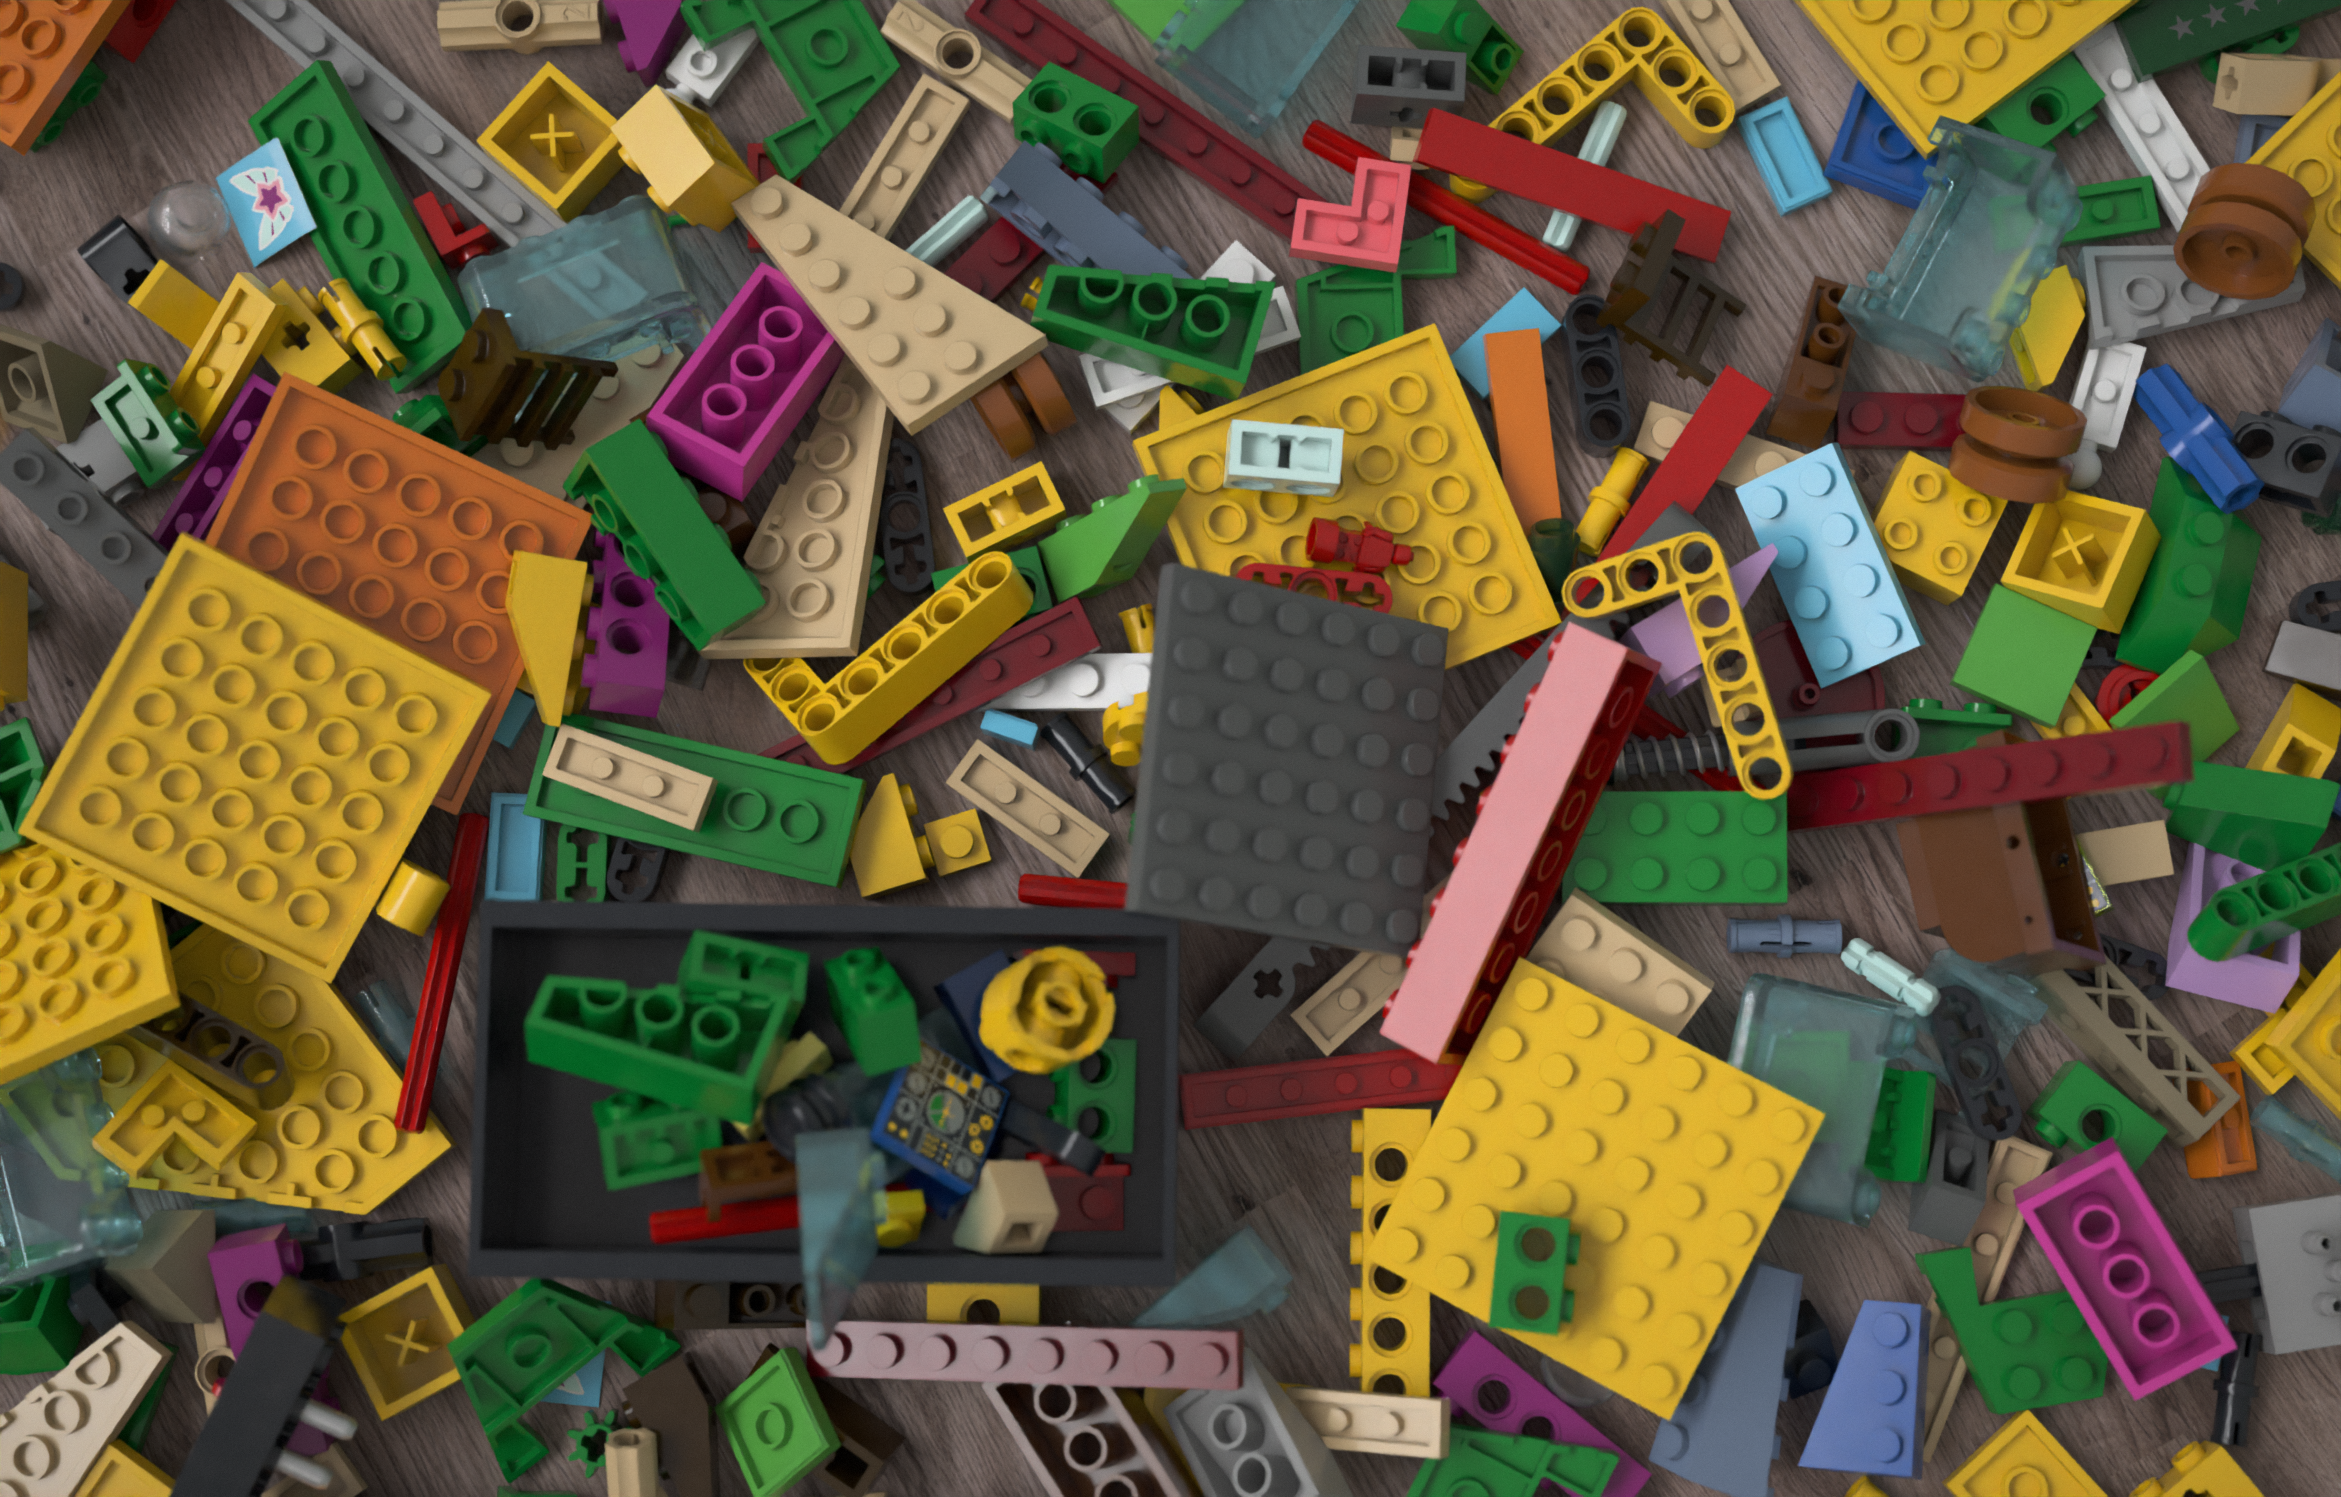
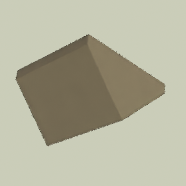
(45, 385)
(172, 1267)

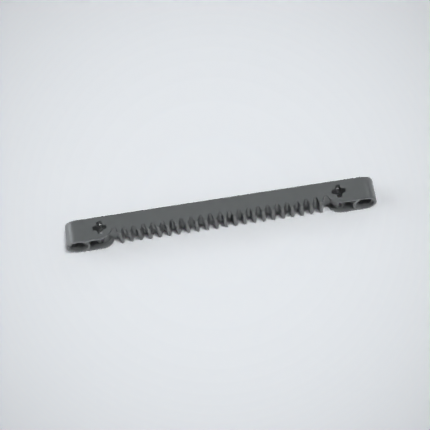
(1239, 1012)

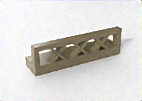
(2127, 1063)

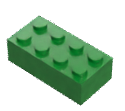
(1682, 850)

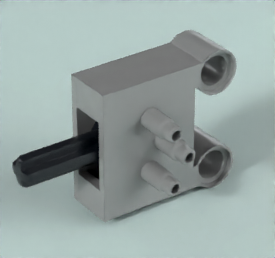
(2287, 1271)

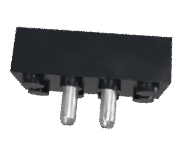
(268, 1398)

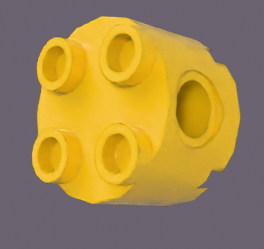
(1046, 1011)

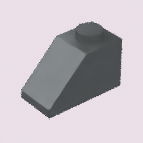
(1955, 1182)

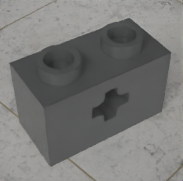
(1403, 83)

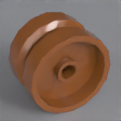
(2245, 231)
(1024, 390)
(2017, 444)

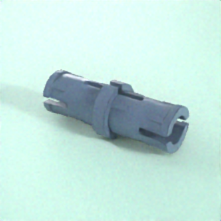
(1784, 936)

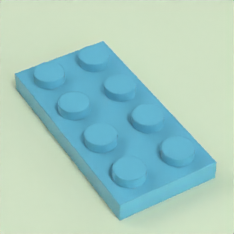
(1830, 565)

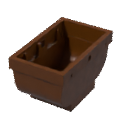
(1998, 884)

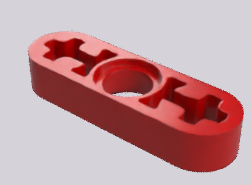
(1354, 582)

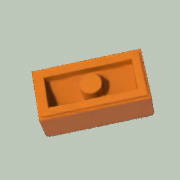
(2229, 1143)

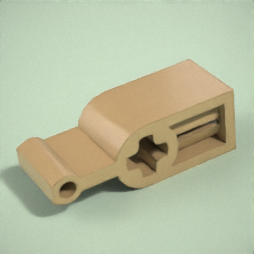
(2270, 82)
(2129, 852)

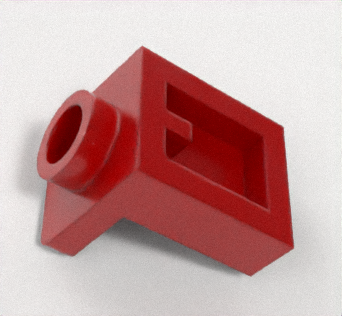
(445, 226)

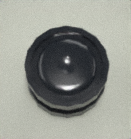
(803, 1107)

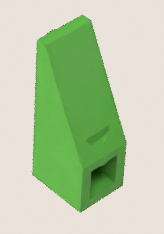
(1108, 545)

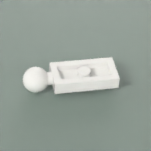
(709, 72)
(2103, 395)

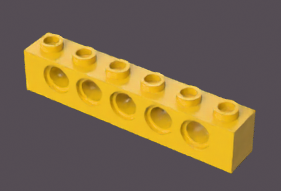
(1410, 1304)

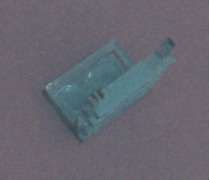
(2005, 1002)

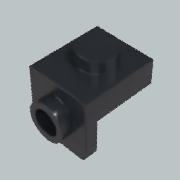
(96, 1299)
(1813, 1358)

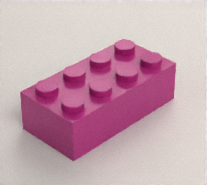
(746, 385)
(2124, 1269)

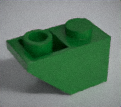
(1466, 29)

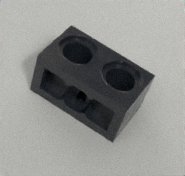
(2290, 453)

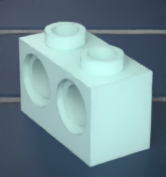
(1283, 458)

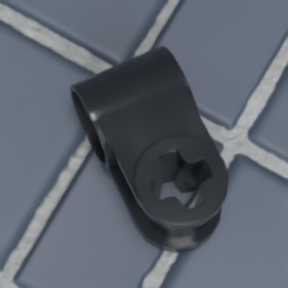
(119, 257)

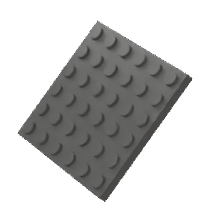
(1286, 765)

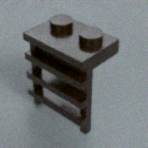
(1639, 285)
(494, 378)

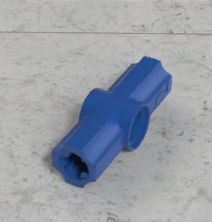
(2197, 438)

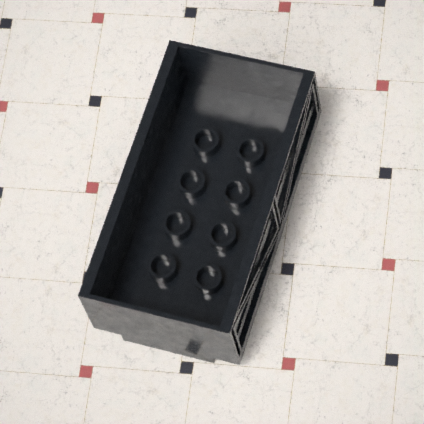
(537, 1148)

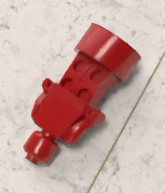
(1367, 549)

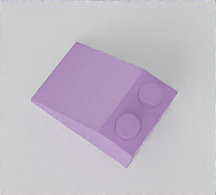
(1668, 634)
(2240, 980)

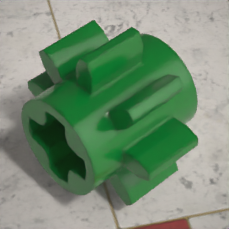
(586, 1448)

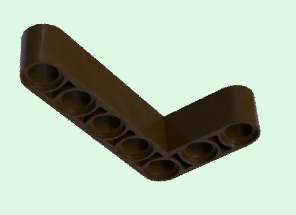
(231, 1070)

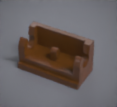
(743, 1173)

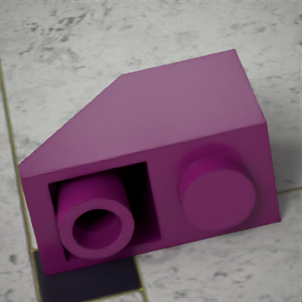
(650, 33)

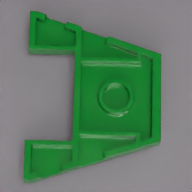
(823, 51)
(1360, 307)
(532, 1348)
(2017, 1348)
(1511, 1465)

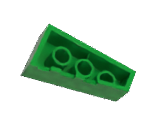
(1157, 323)
(665, 533)
(663, 1042)

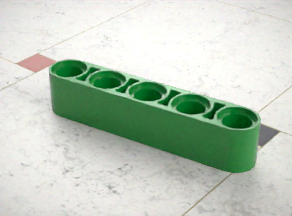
(2269, 906)

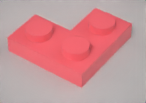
(1358, 234)

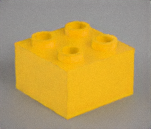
(555, 143)
(683, 159)
(1933, 527)
(2084, 558)
(403, 1340)

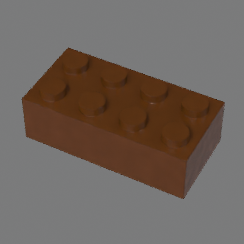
(1091, 1440)

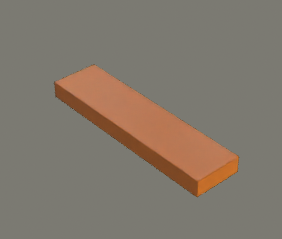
(1522, 424)

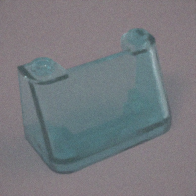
(1831, 1055)

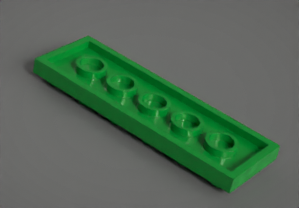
(365, 221)
(759, 817)

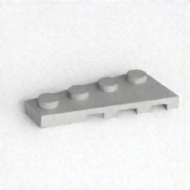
(2145, 294)

